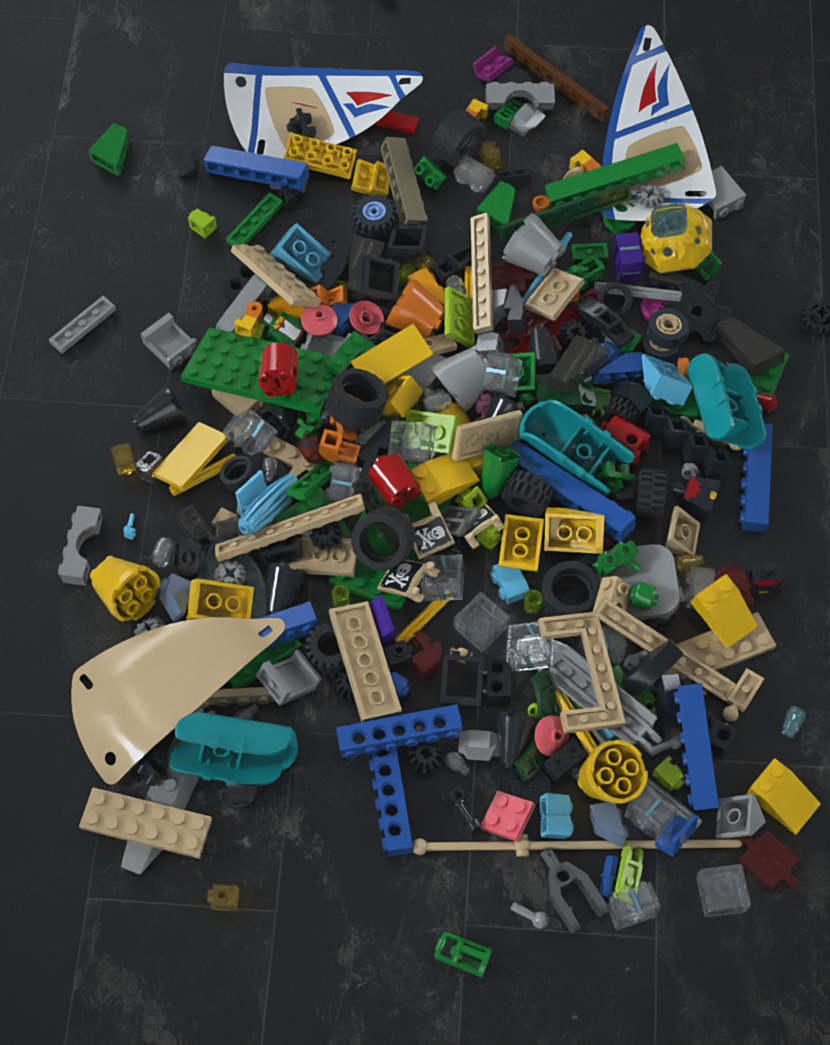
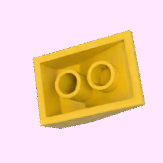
(402, 395)
(443, 478)
(573, 531)
(521, 543)
(219, 599)
(724, 611)
(784, 796)

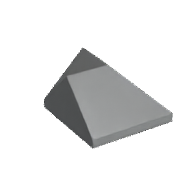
(738, 817)

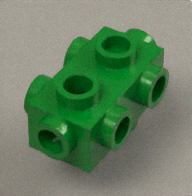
(589, 269)
(621, 557)

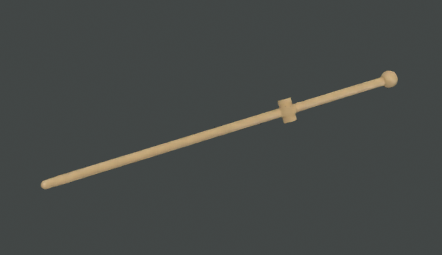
(522, 847)

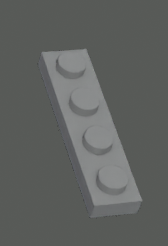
(82, 324)

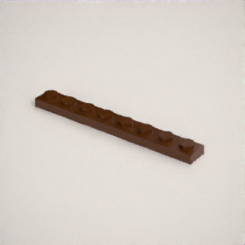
(554, 76)

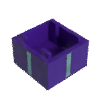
(628, 258)

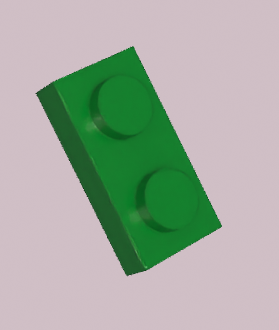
(582, 251)

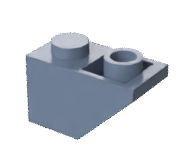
(607, 823)

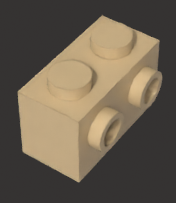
(614, 590)

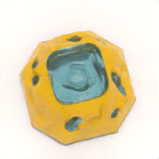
(676, 238)

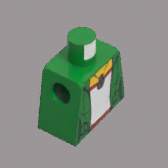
(283, 329)

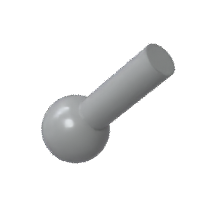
(673, 743)
(539, 919)

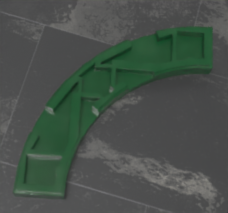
(546, 700)

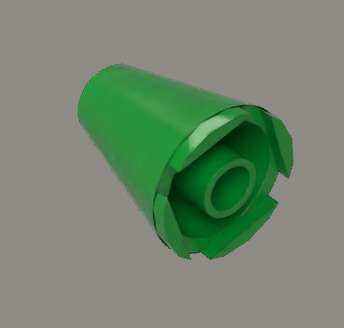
(497, 469)

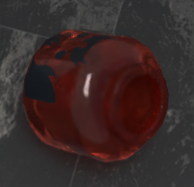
(310, 449)

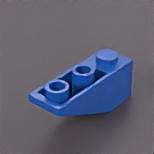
(626, 368)

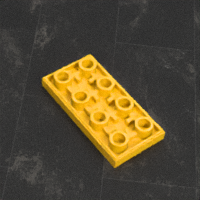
(321, 155)
(395, 355)
(190, 456)

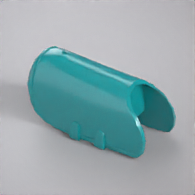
(727, 402)
(572, 441)
(233, 749)

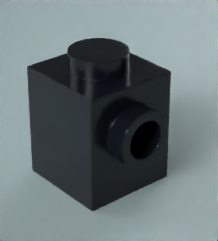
(398, 655)

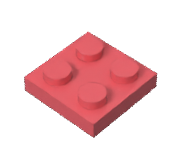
(507, 816)

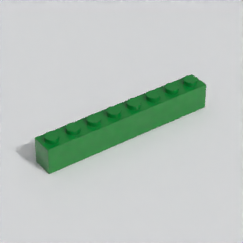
(631, 170)

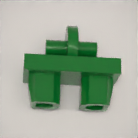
(430, 172)
(313, 423)
(615, 478)

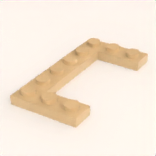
(287, 455)
(610, 711)

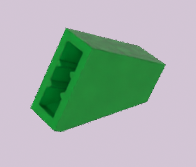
(111, 149)
(498, 205)

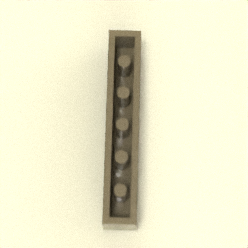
(403, 181)

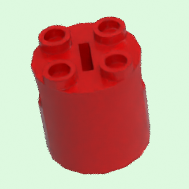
(278, 369)
(629, 436)
(394, 480)

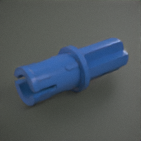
(608, 877)

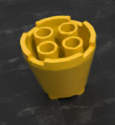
(125, 587)
(613, 773)

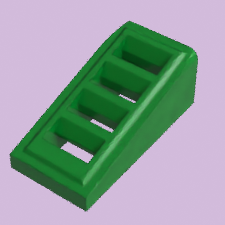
(499, 115)

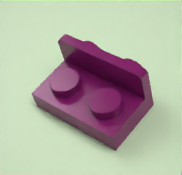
(491, 65)

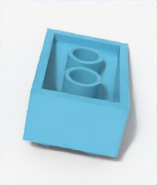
(301, 253)
(665, 381)

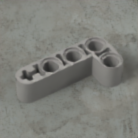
(255, 290)

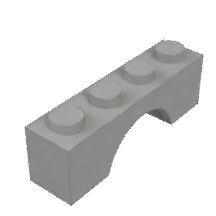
(541, 94)
(489, 340)
(85, 523)

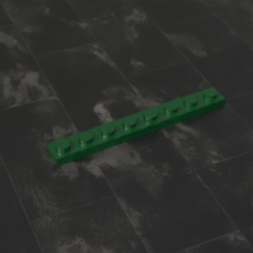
(572, 210)

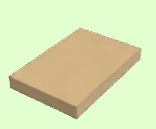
(554, 294)

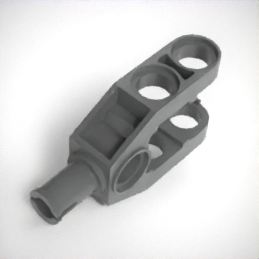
(576, 876)

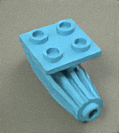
(261, 503)

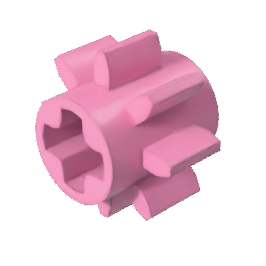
(482, 404)

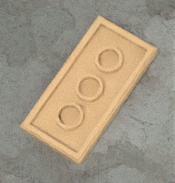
(473, 437)
(336, 562)

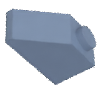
(175, 595)

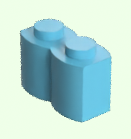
(511, 583)
(555, 816)

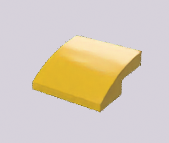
(370, 178)

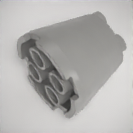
(534, 247)
(463, 376)

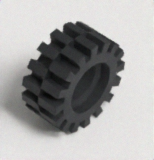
(623, 409)

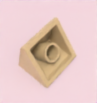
(682, 533)

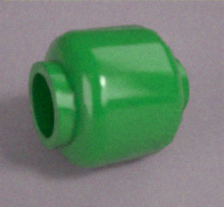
(643, 596)

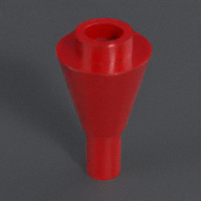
(767, 401)

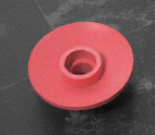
(368, 311)
(319, 325)
(545, 735)

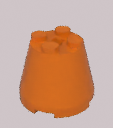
(418, 308)

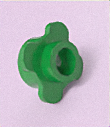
(527, 398)

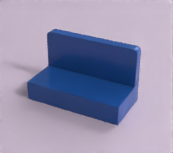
(676, 834)

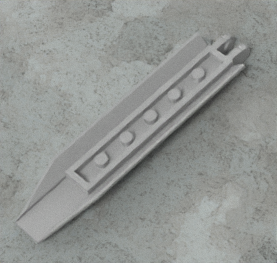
(573, 678)
(170, 792)

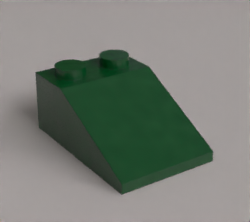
(579, 399)

